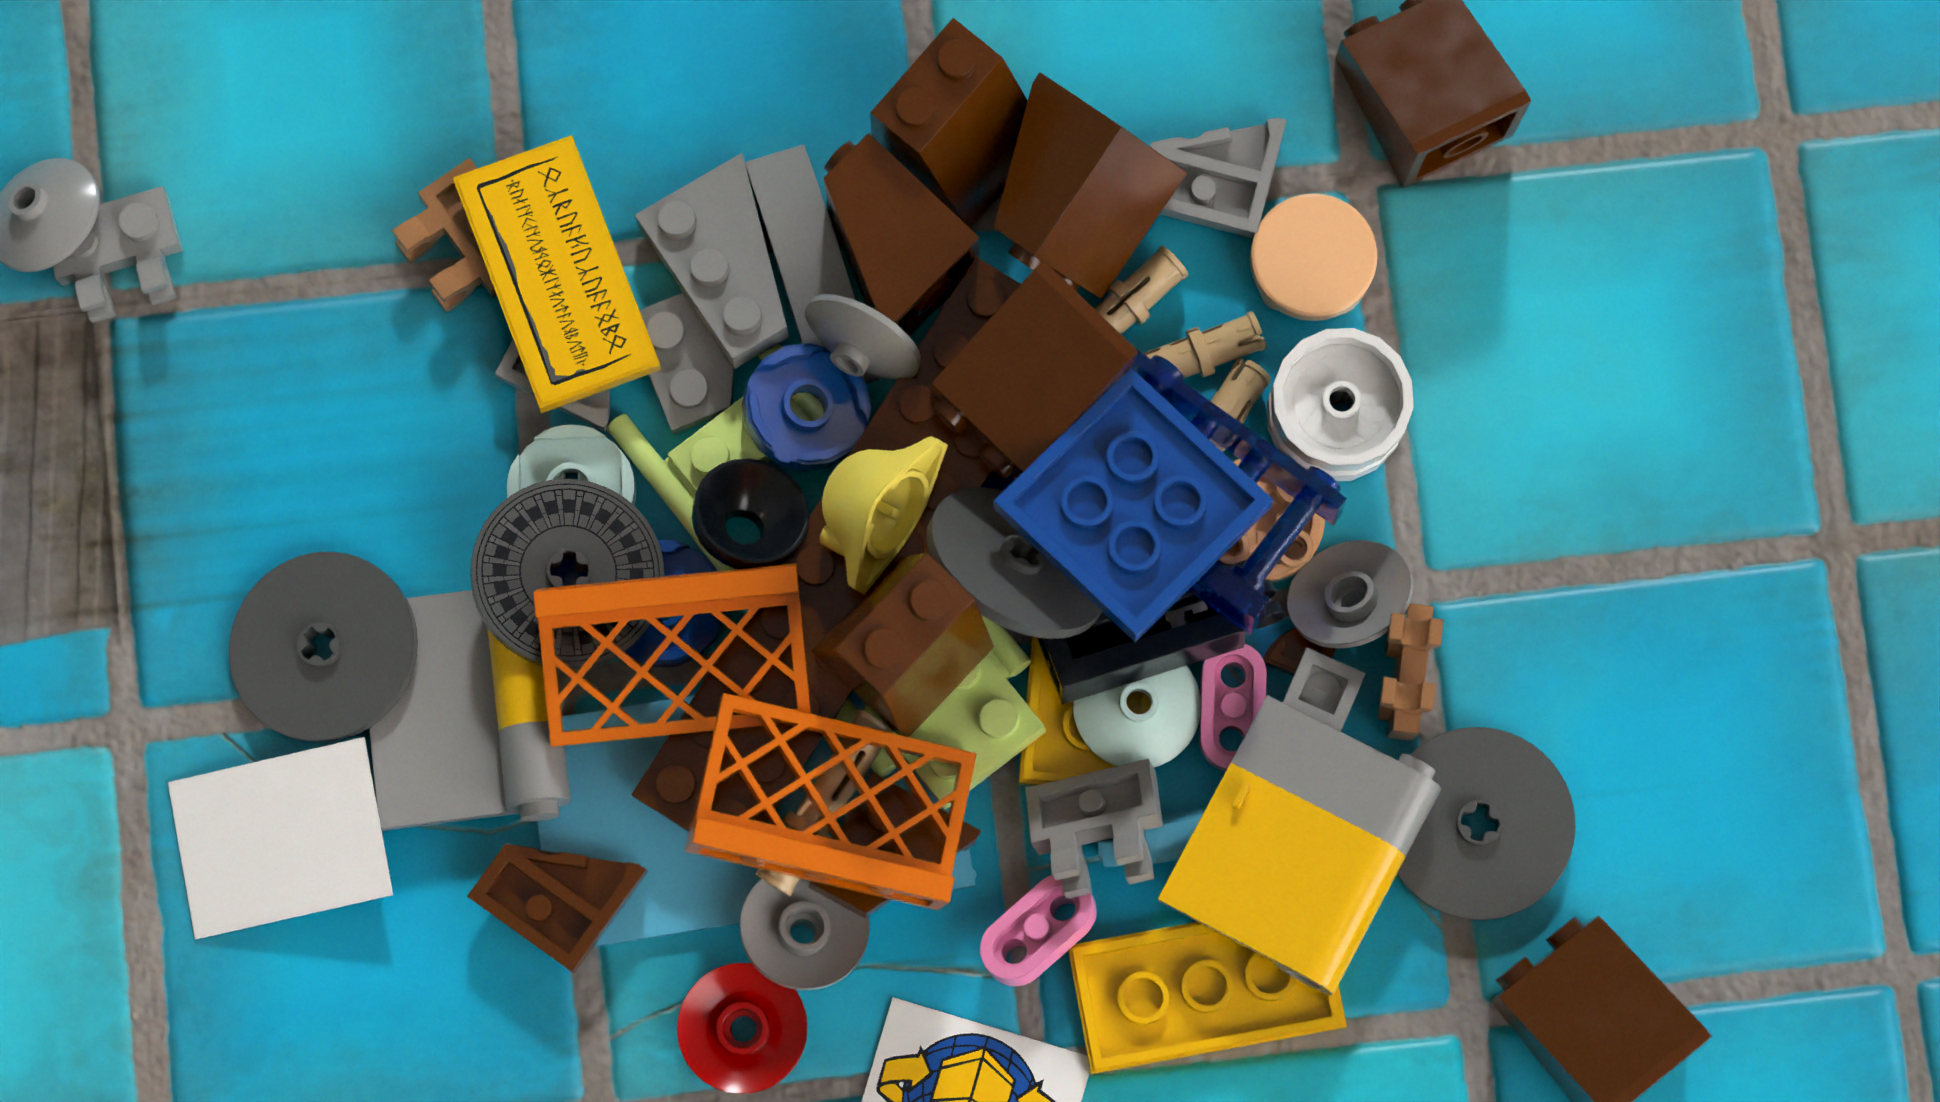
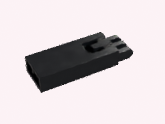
(1109, 658)

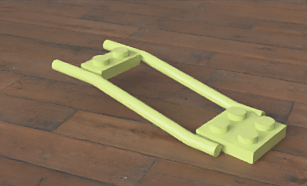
(979, 714)

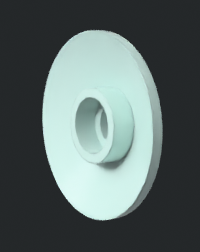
(1128, 737)

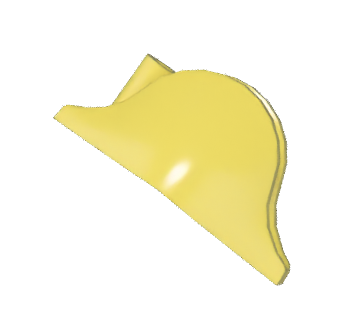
(876, 504)

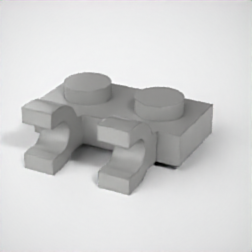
(125, 234)
(1091, 809)

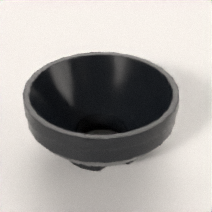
(757, 493)

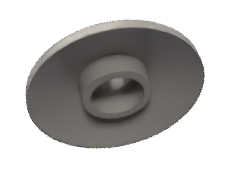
(46, 214)
(862, 338)
(1349, 593)
(767, 940)

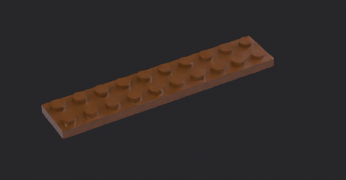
(903, 419)

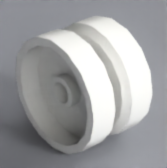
(1341, 368)

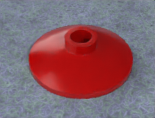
(707, 1023)

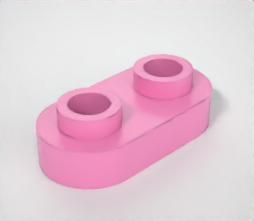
(1228, 706)
(1033, 926)

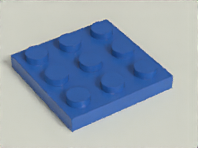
(1133, 504)

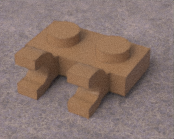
(445, 217)
(1407, 693)

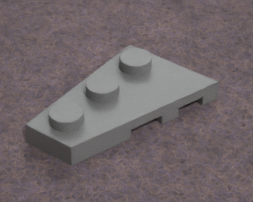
(719, 259)

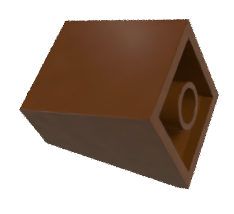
(1430, 86)
(954, 121)
(1080, 189)
(895, 234)
(1030, 372)
(907, 642)
(1597, 1015)

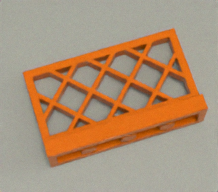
(662, 598)
(818, 857)

